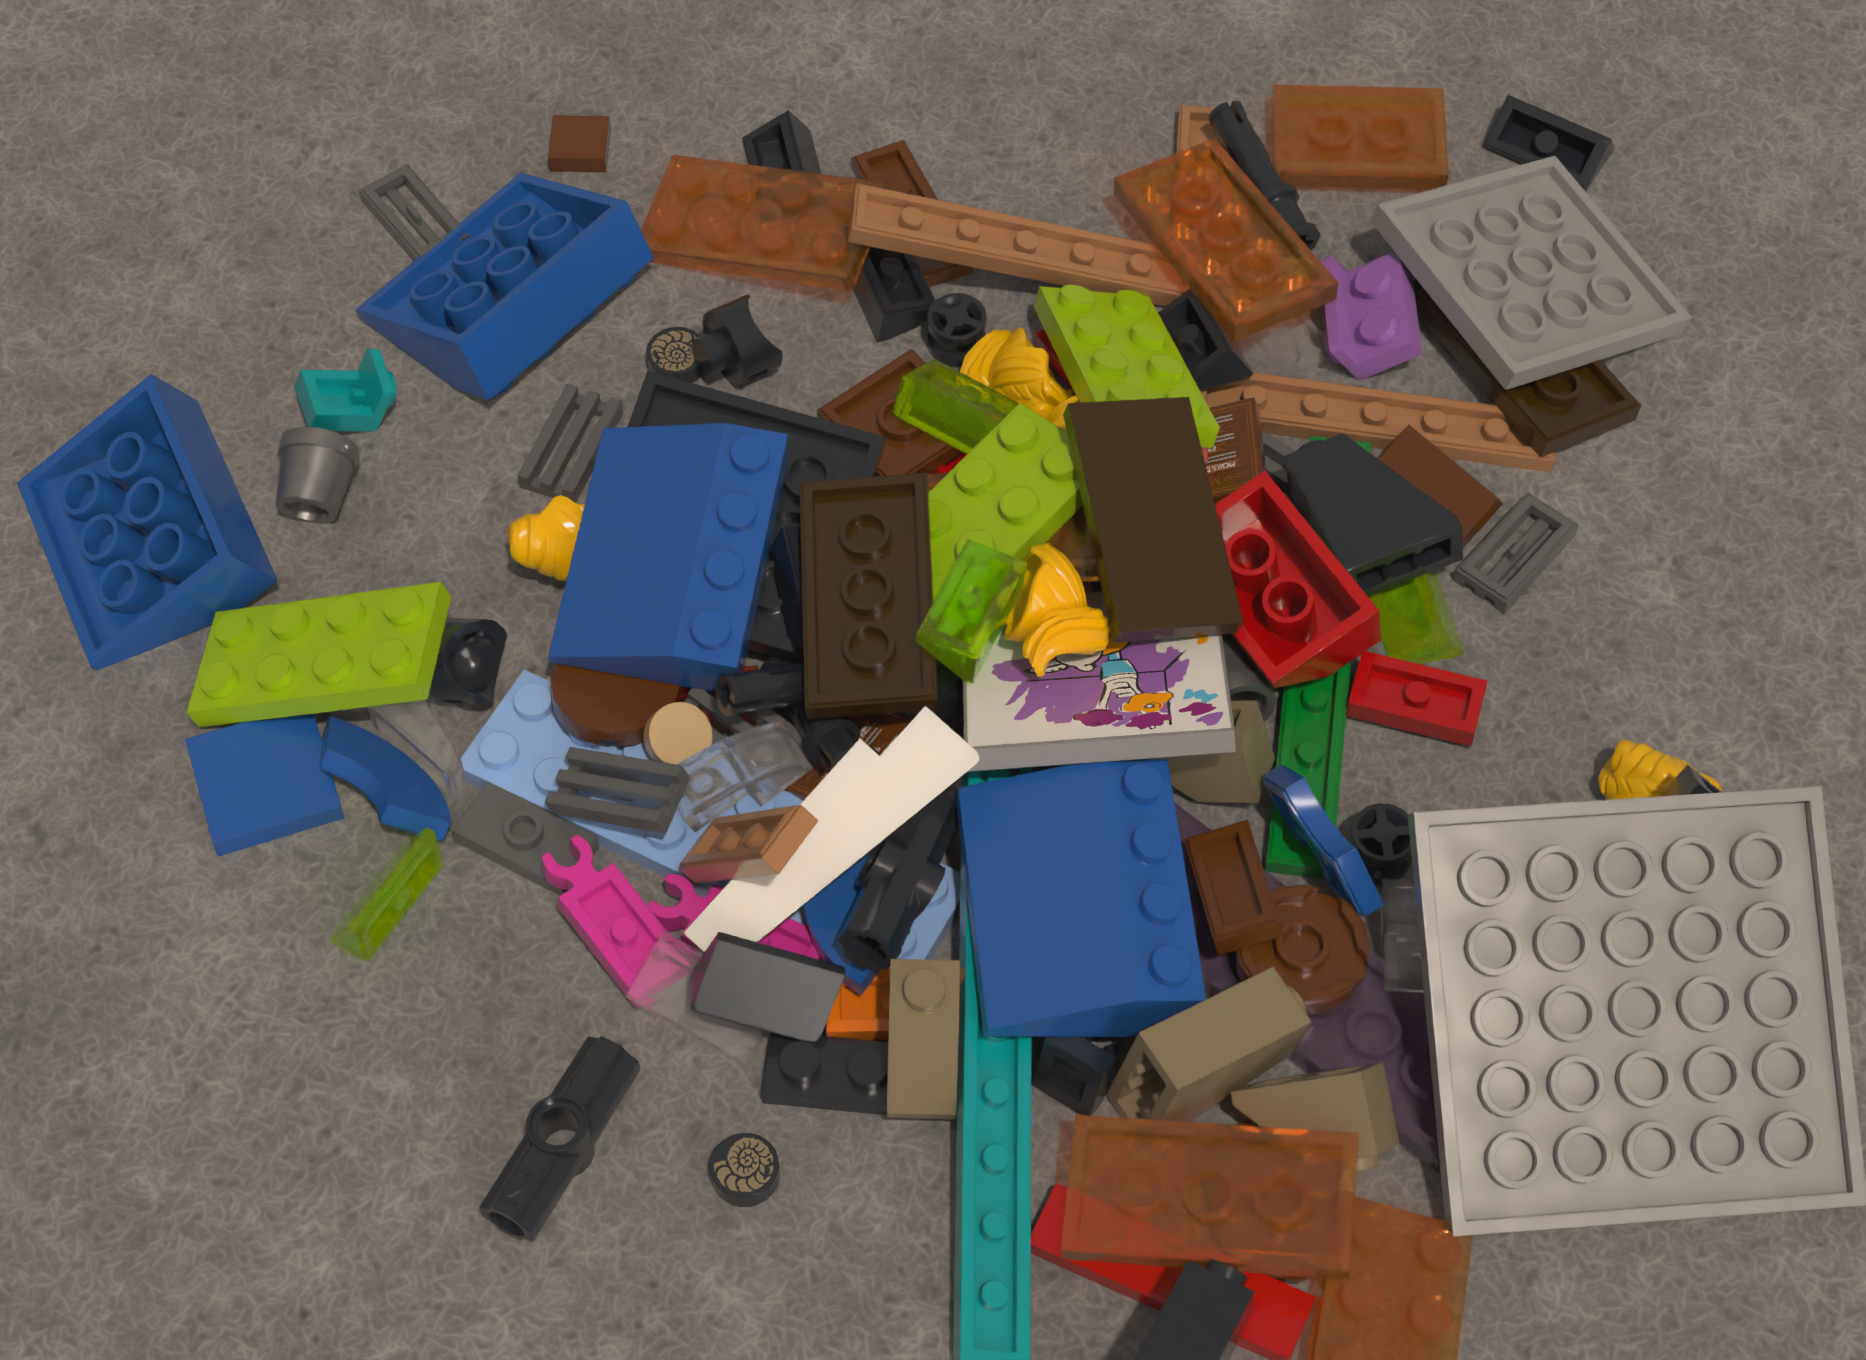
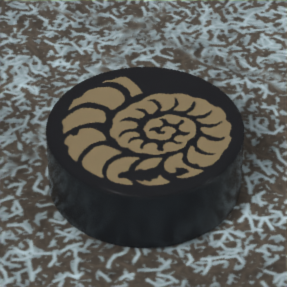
(672, 354)
(744, 1169)

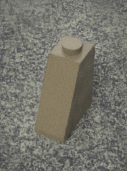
(1209, 1050)

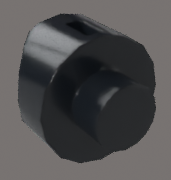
(734, 344)
(468, 661)

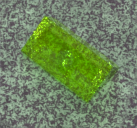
(950, 405)
(972, 608)
(1417, 621)
(390, 896)

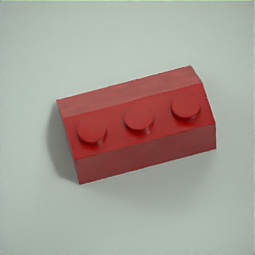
(1294, 595)

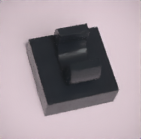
(1075, 1072)

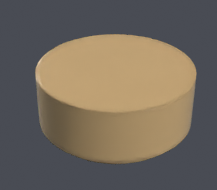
(676, 733)

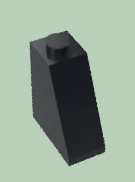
(1371, 514)
(1201, 1315)

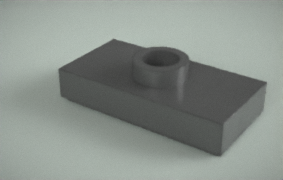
(517, 834)

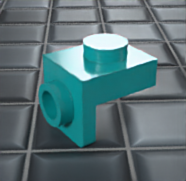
(347, 397)

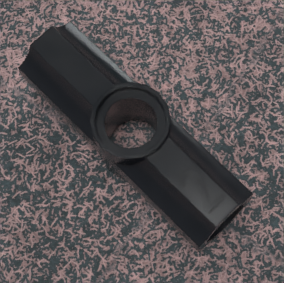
(898, 884)
(542, 1171)

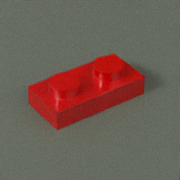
(1416, 698)

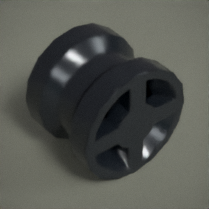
(946, 319)
(1388, 829)

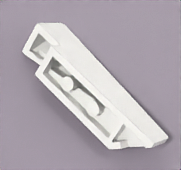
(856, 810)

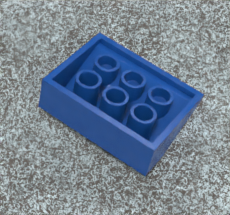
(512, 289)
(144, 526)
(672, 552)
(1079, 900)

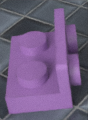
(1373, 318)

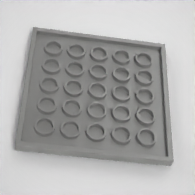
(1635, 1010)

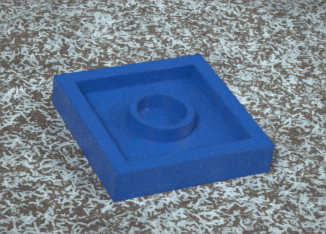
(262, 781)

